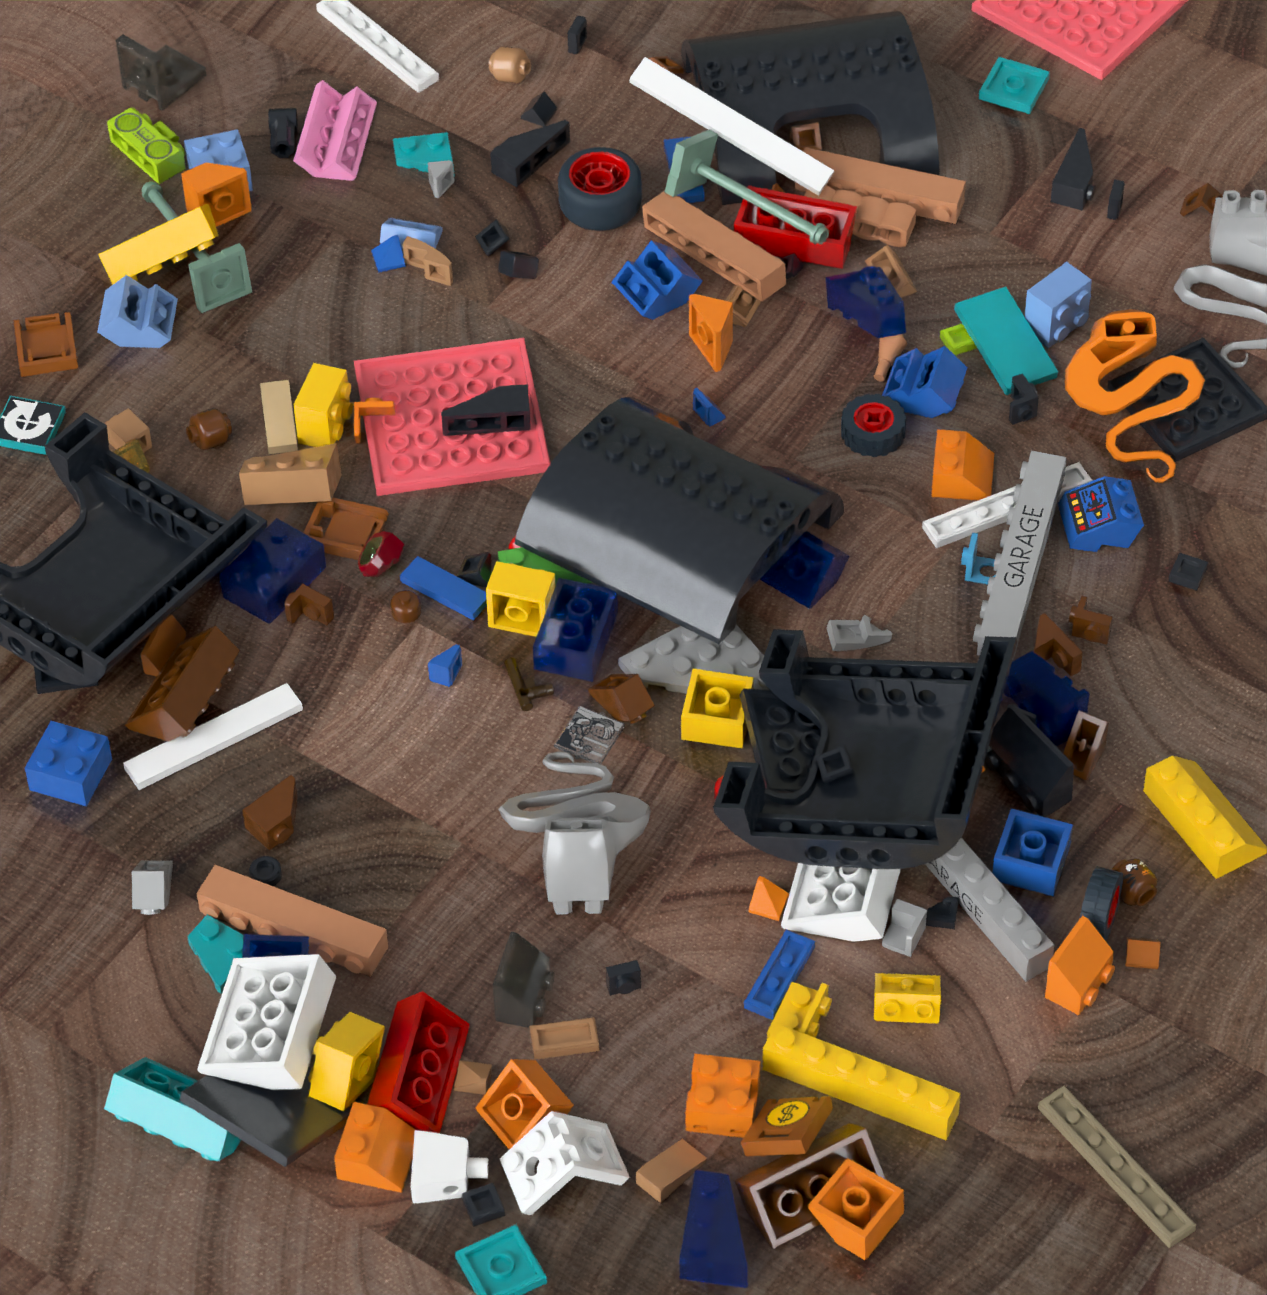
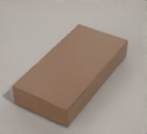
(564, 1038)

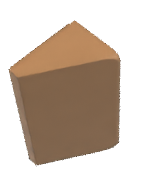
(894, 270)
(743, 305)

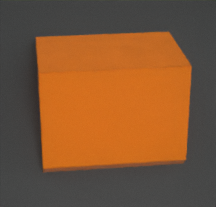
(711, 327)

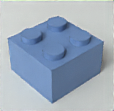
(219, 148)
(1058, 304)

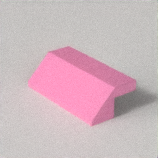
(335, 132)

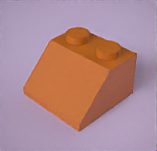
(219, 186)
(961, 467)
(1079, 968)
(521, 1100)
(375, 1148)
(858, 1208)

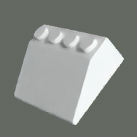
(840, 901)
(268, 1020)

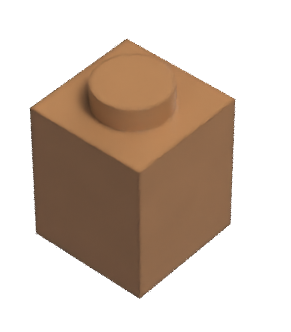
(126, 428)

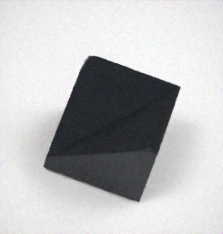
(518, 264)

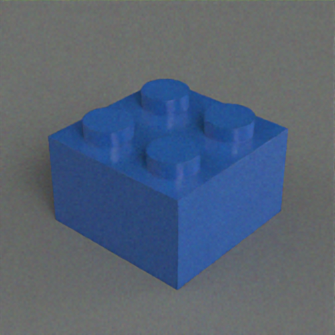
(68, 763)
(1032, 852)

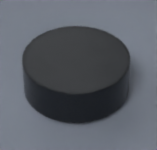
(266, 870)

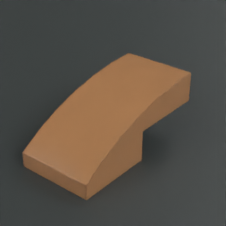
(435, 264)

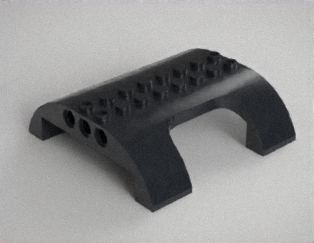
(818, 72)
(668, 516)
(120, 565)
(914, 751)

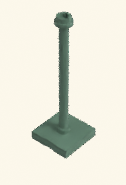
(692, 168)
(214, 277)

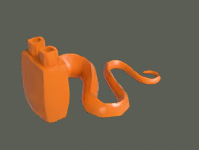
(1112, 344)

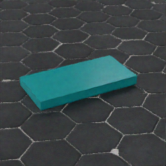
(1005, 338)

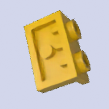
(907, 998)
(802, 1009)

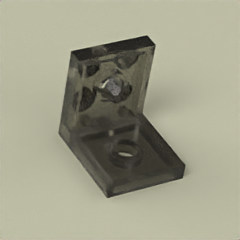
(148, 71)

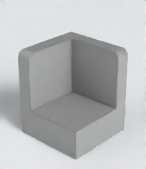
(905, 928)

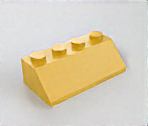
(160, 244)
(1202, 815)

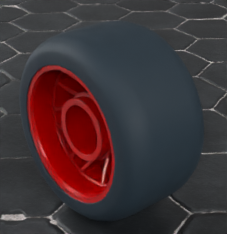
(600, 188)

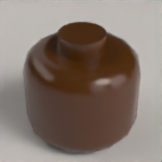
(405, 606)

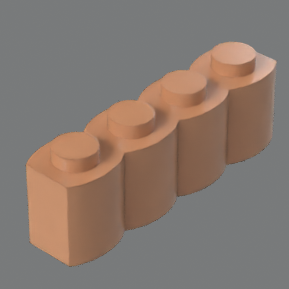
(875, 216)

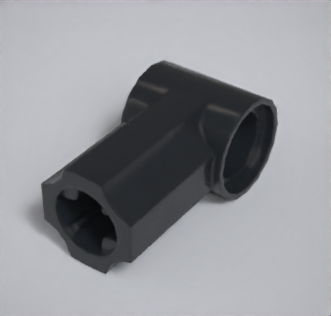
(282, 127)

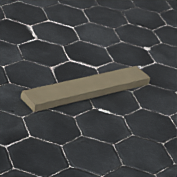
(1117, 1167)

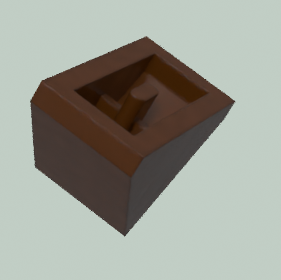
(1086, 743)

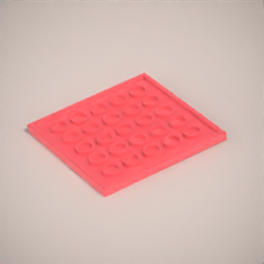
(1082, 32)
(410, 446)

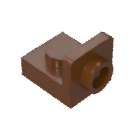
(311, 603)

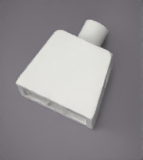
(442, 1167)

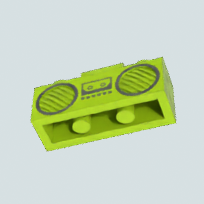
(149, 146)

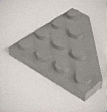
(672, 657)

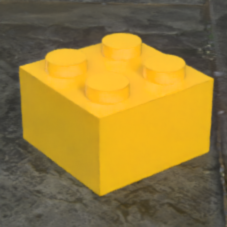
(322, 406)
(518, 598)
(714, 708)
(345, 1061)

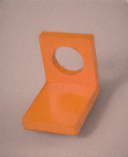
(370, 407)

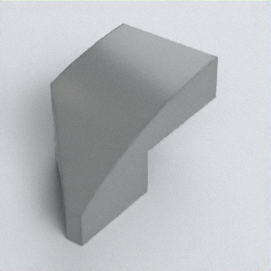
(855, 635)

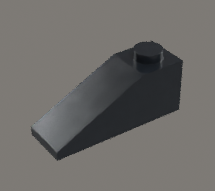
(527, 152)
(1074, 178)
(491, 412)

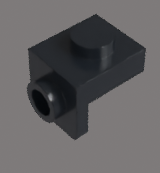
(1024, 400)

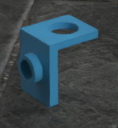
(975, 563)

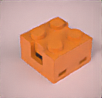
(722, 1095)

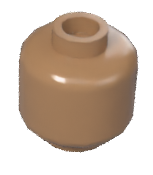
(509, 64)

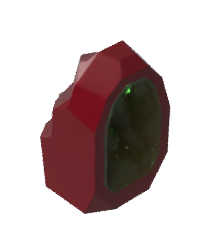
(380, 554)

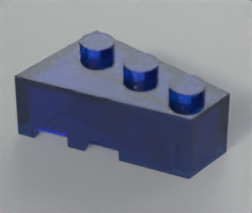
(869, 300)
(1045, 694)
(712, 1235)

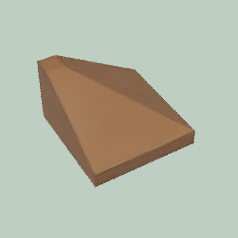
(473, 1077)

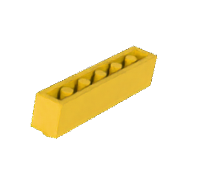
(861, 1081)

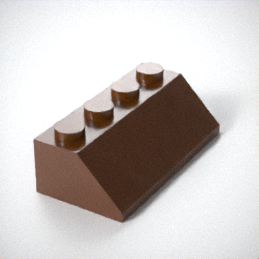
(184, 686)
(782, 1190)

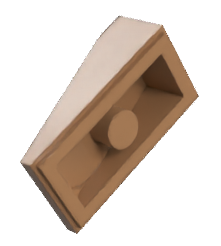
(669, 1170)

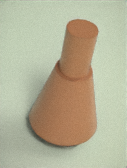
(889, 349)

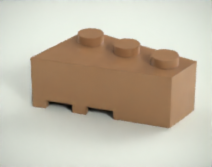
(291, 476)

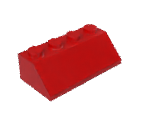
(783, 239)
(419, 1062)

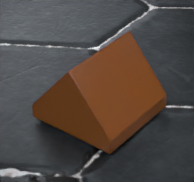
(806, 136)
(1142, 953)

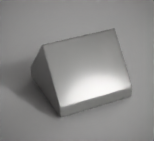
(440, 176)

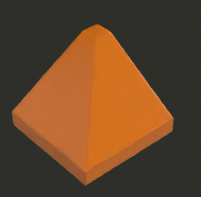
(768, 899)

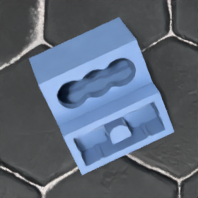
(137, 314)

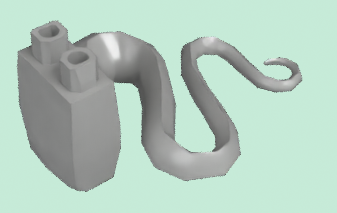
(1237, 240)
(580, 833)

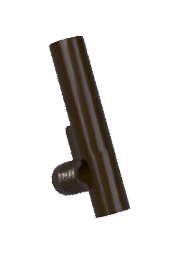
(525, 686)

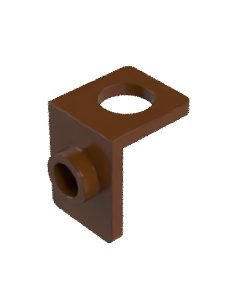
(1206, 197)

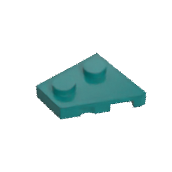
(419, 150)
(216, 947)

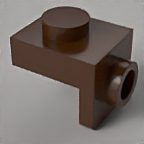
(1089, 624)

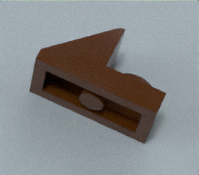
(1056, 644)

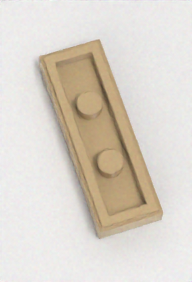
(278, 417)

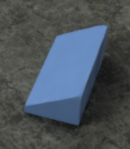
(424, 232)

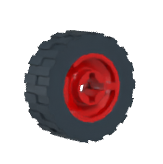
(873, 425)
(1102, 899)

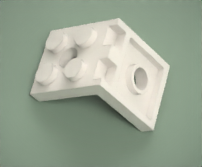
(565, 1149)

